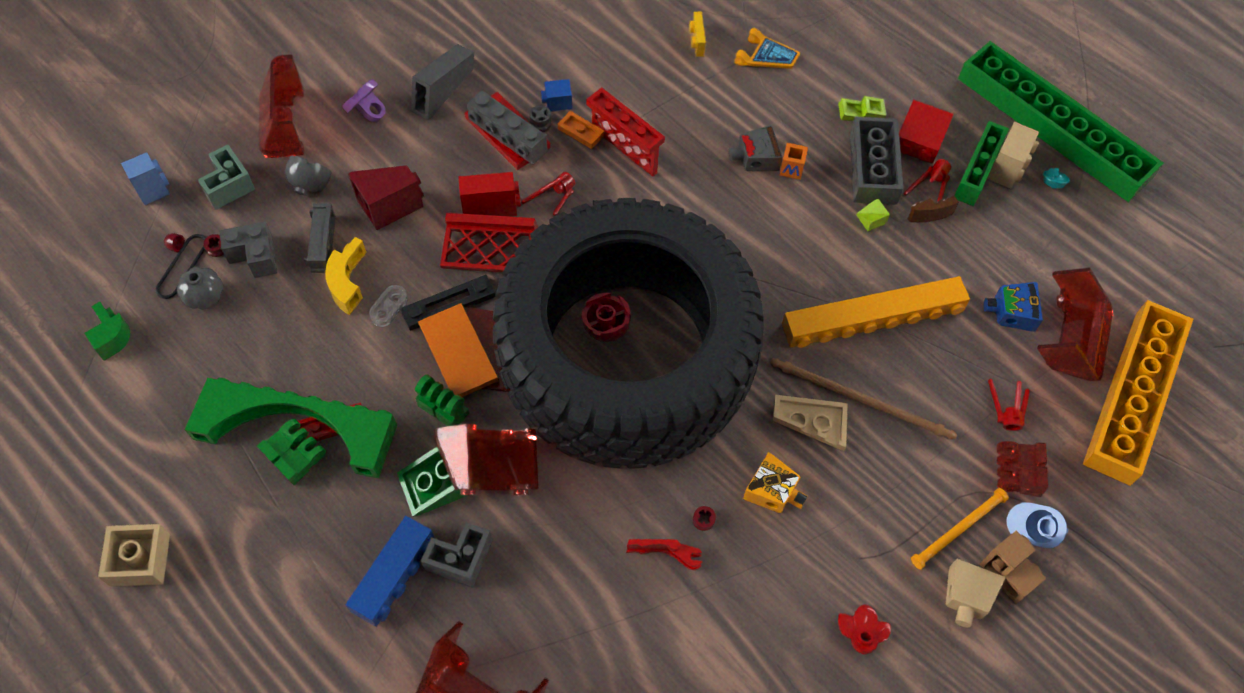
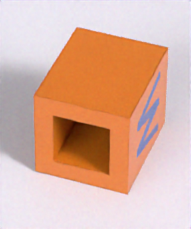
(793, 161)

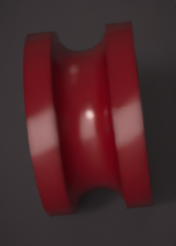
(209, 241)
(706, 510)

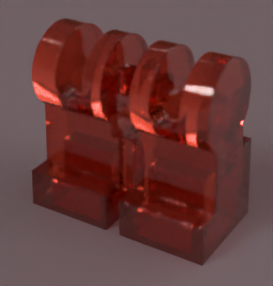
(1031, 476)

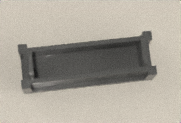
(320, 237)

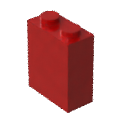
(923, 131)
(489, 194)

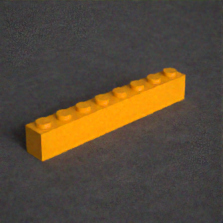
(875, 312)

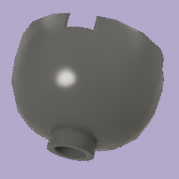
(306, 176)

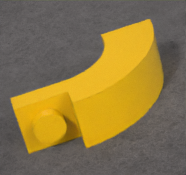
(338, 273)

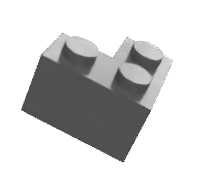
(252, 244)
(459, 562)

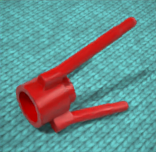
(938, 173)
(561, 184)
(1013, 417)

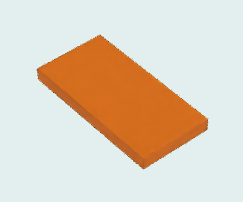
(458, 351)

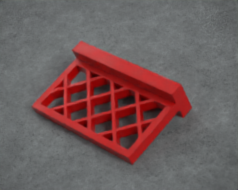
(626, 125)
(487, 225)

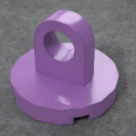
(363, 100)

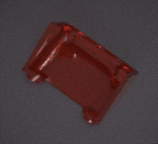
(276, 124)
(489, 458)

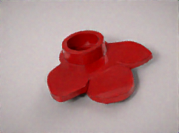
(864, 625)

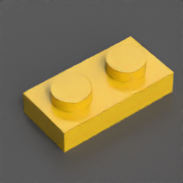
(698, 39)

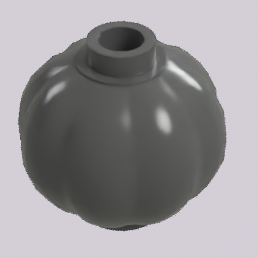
(200, 288)

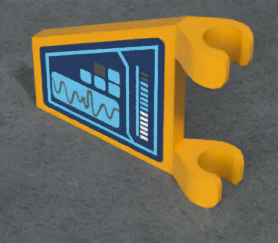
(768, 53)

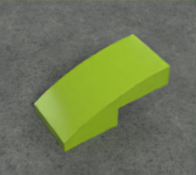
(865, 108)

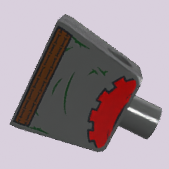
(758, 150)

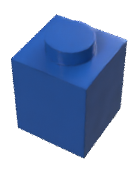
(557, 95)

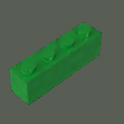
(981, 163)

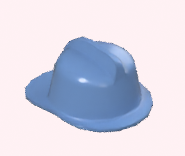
(1039, 523)

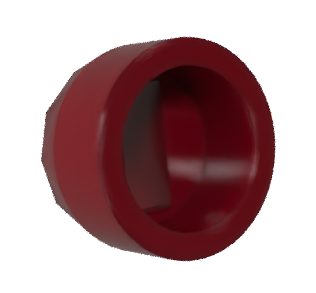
(174, 242)

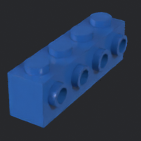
(390, 572)

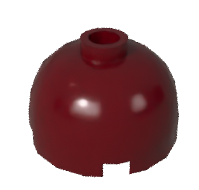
(606, 317)

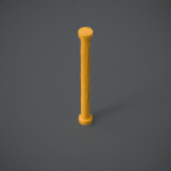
(999, 496)

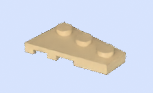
(814, 418)

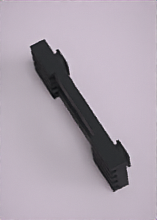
(479, 290)

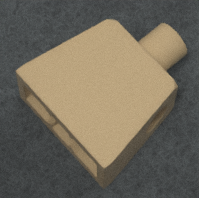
(971, 591)

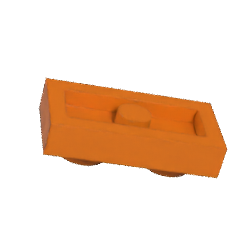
(580, 130)

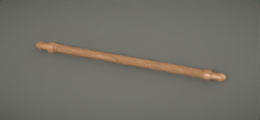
(938, 429)

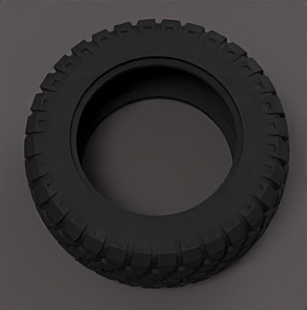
(644, 249)

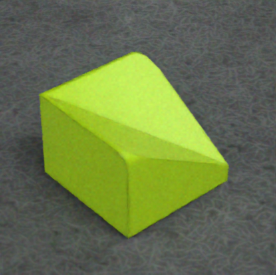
(873, 215)

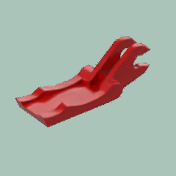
(681, 552)

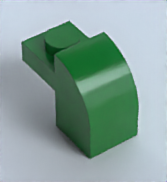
(110, 335)

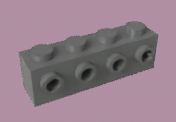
(507, 127)

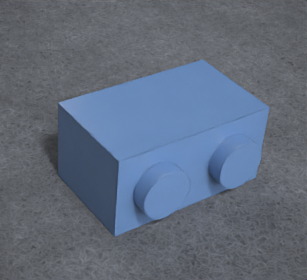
(146, 178)

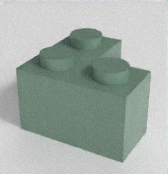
(228, 180)

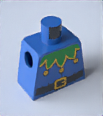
(1017, 306)

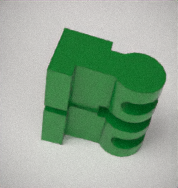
(440, 402)
(291, 463)

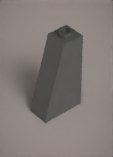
(439, 80)

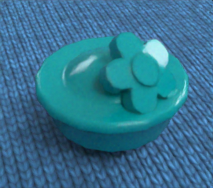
(1055, 178)

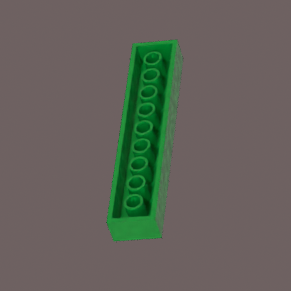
(1060, 121)

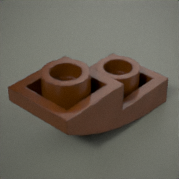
(929, 211)

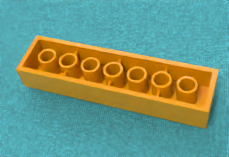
(1138, 393)

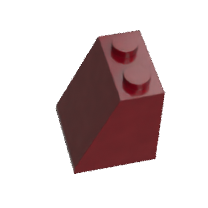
(387, 193)

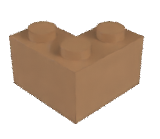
(1011, 561)

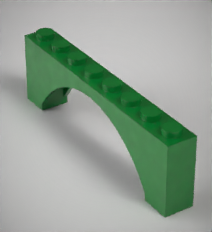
(230, 404)

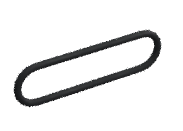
(175, 260)

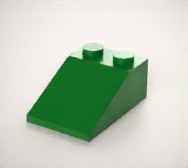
(427, 484)

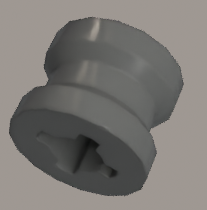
(540, 118)

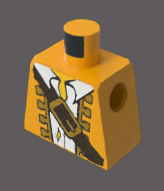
(774, 486)

